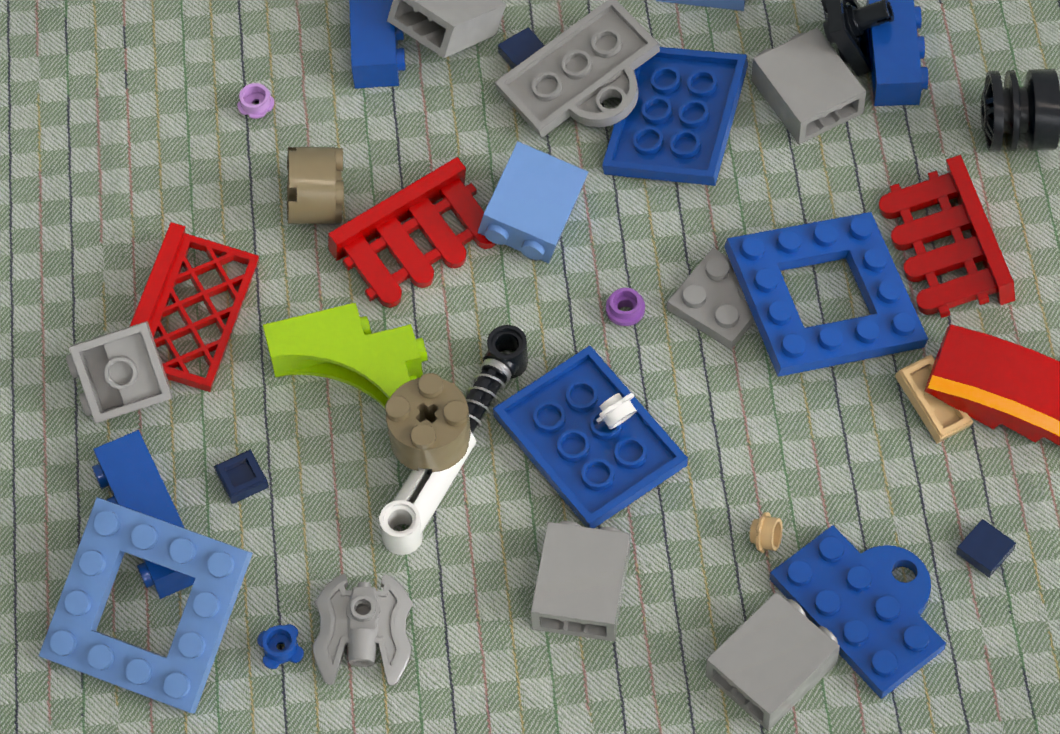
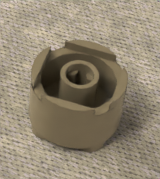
(315, 185)
(428, 423)

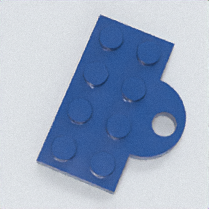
(864, 605)

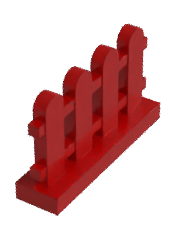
(385, 221)
(962, 253)

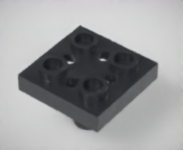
(848, 29)

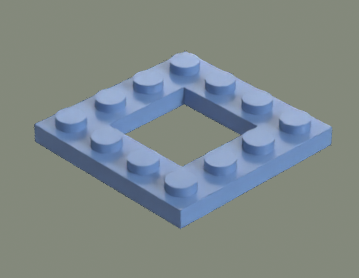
(184, 672)

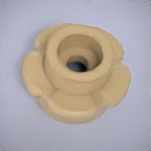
(766, 532)

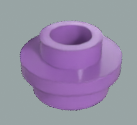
(625, 298)

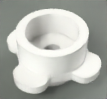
(616, 410)

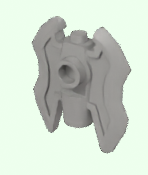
(362, 622)

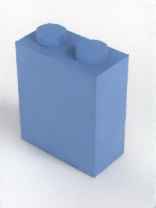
(532, 202)

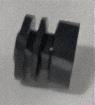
(1021, 110)

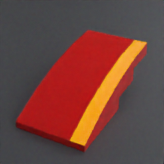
(998, 383)

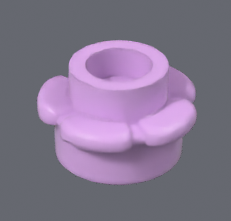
(255, 93)

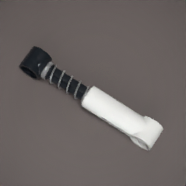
(425, 488)

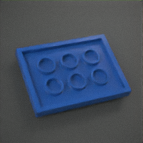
(679, 117)
(586, 461)

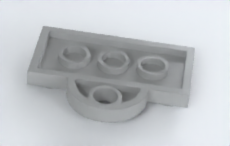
(581, 71)

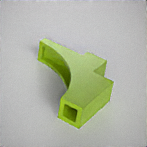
(342, 348)

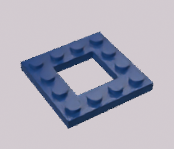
(795, 349)

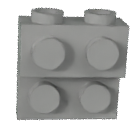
(119, 372)

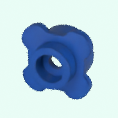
(280, 635)

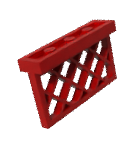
(160, 289)

